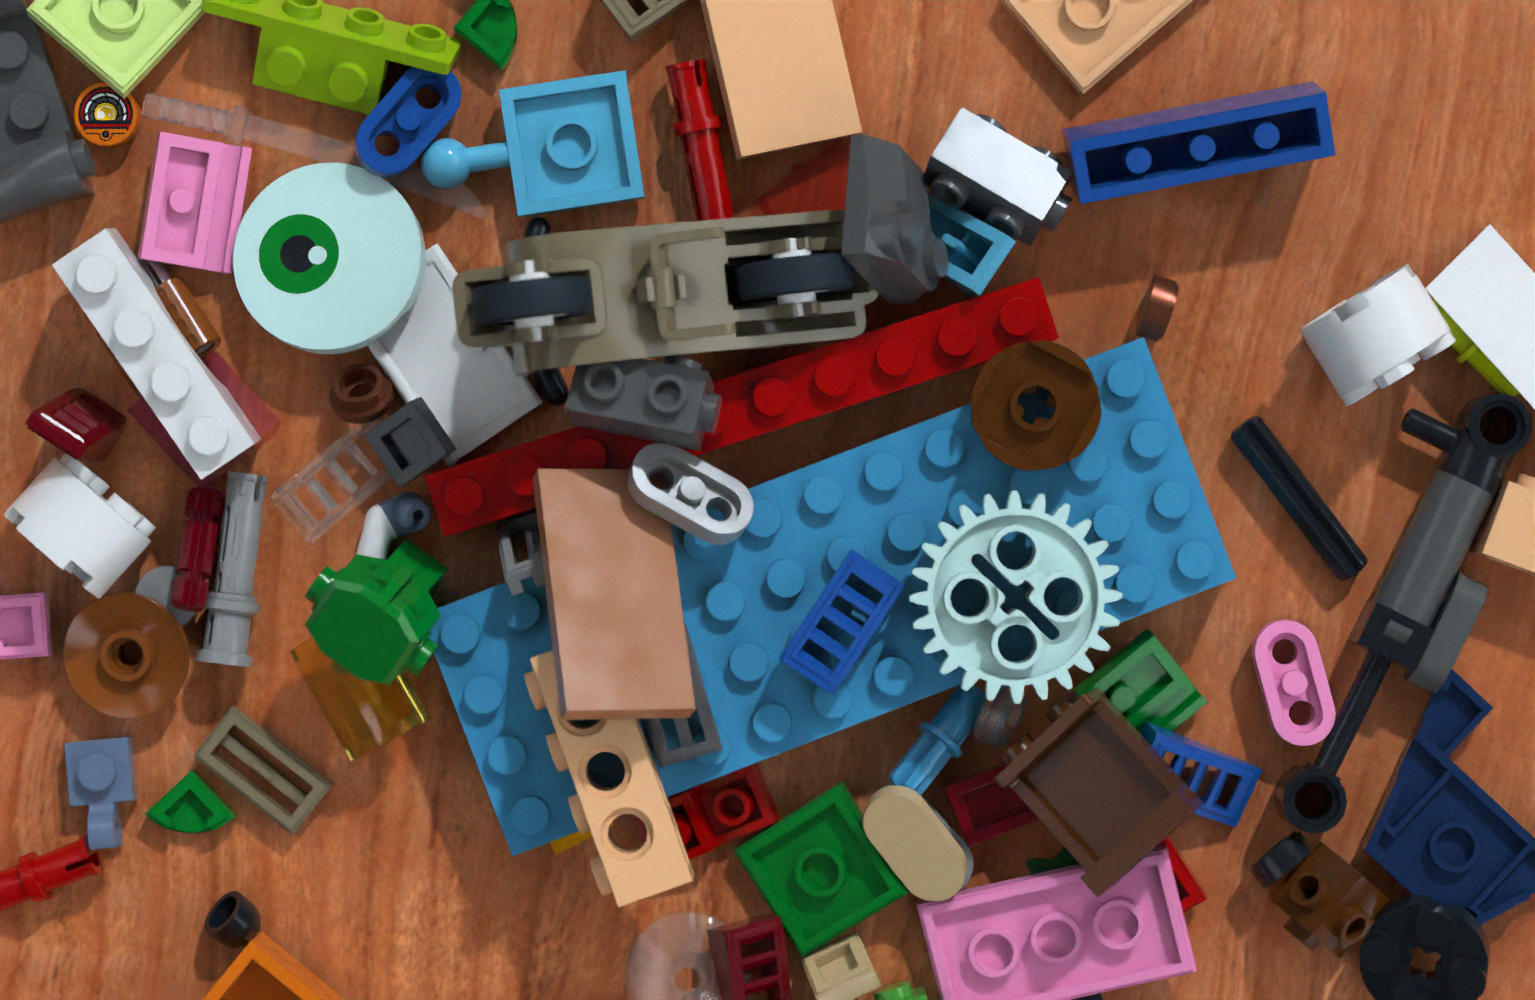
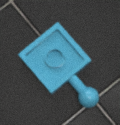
(565, 146)

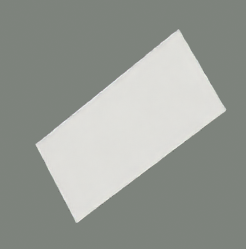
(1493, 302)

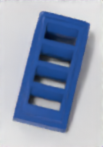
(810, 667)
(1185, 748)

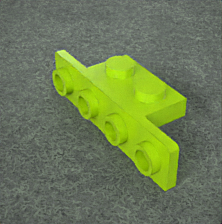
(333, 50)

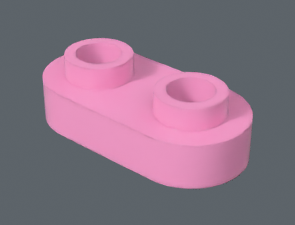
(1296, 680)

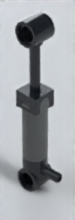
(1401, 615)

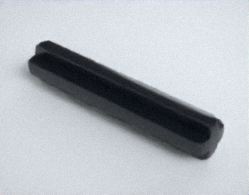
(1299, 498)

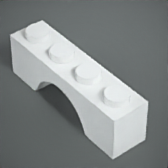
(154, 352)

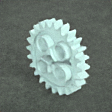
(1055, 554)

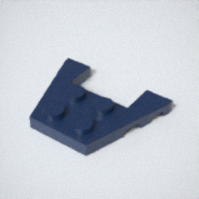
(1441, 828)

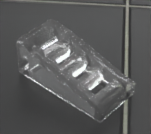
(298, 514)

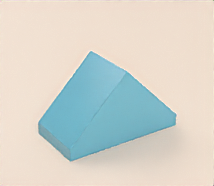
(971, 245)

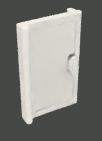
(464, 386)

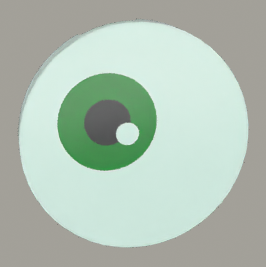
(329, 258)

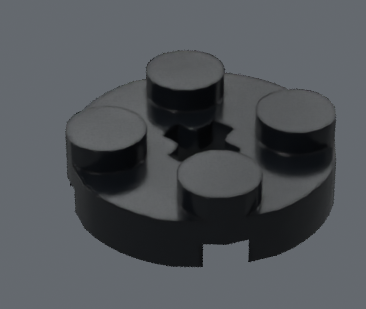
(1434, 927)

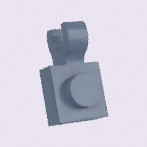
(101, 776)

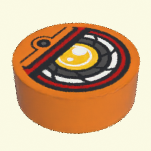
(106, 116)

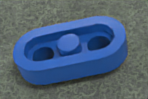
(406, 121)

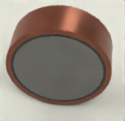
(1157, 308)

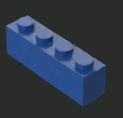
(1199, 142)

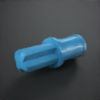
(939, 740)

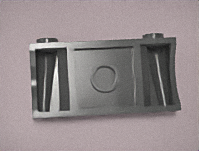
(38, 145)

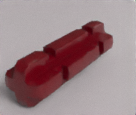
(196, 549)

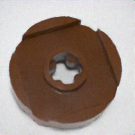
(1071, 395)

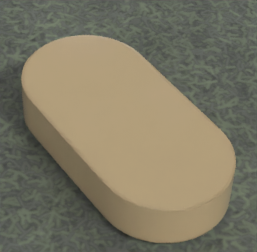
(915, 843)

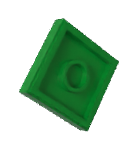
(820, 869)

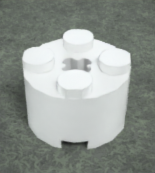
(1377, 335)
(79, 527)

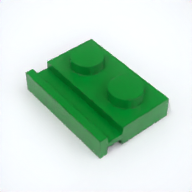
(1146, 685)

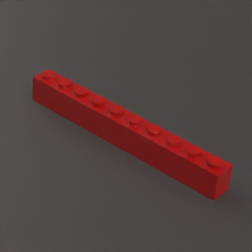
(764, 399)

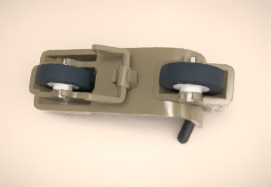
(662, 292)

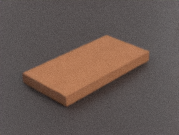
(611, 599)

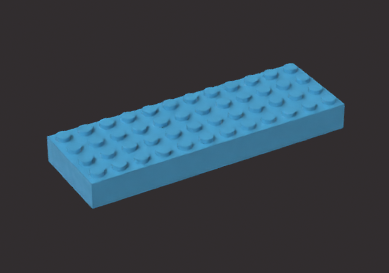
(756, 591)

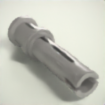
(231, 602)

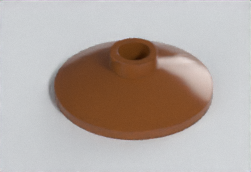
(101, 670)

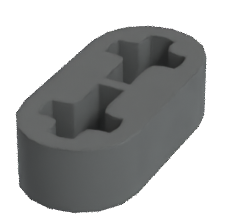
(1451, 631)

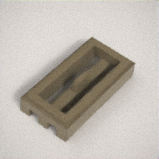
(278, 749)

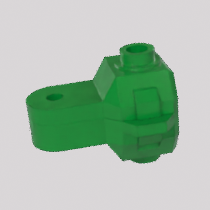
(377, 614)

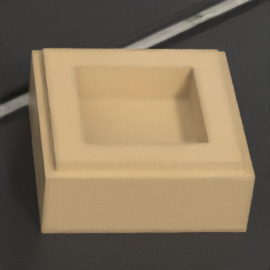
(841, 970)

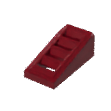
(78, 425)
(771, 956)

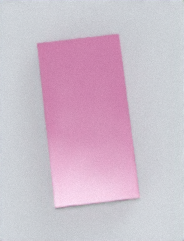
(1055, 937)

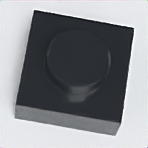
(410, 442)

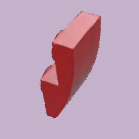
(720, 810)

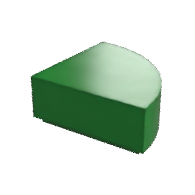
(491, 30)
(191, 807)

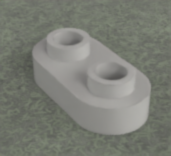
(690, 491)

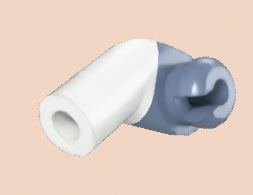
(391, 521)

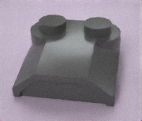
(889, 222)

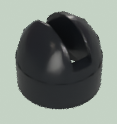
(232, 920)

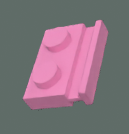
(194, 202)

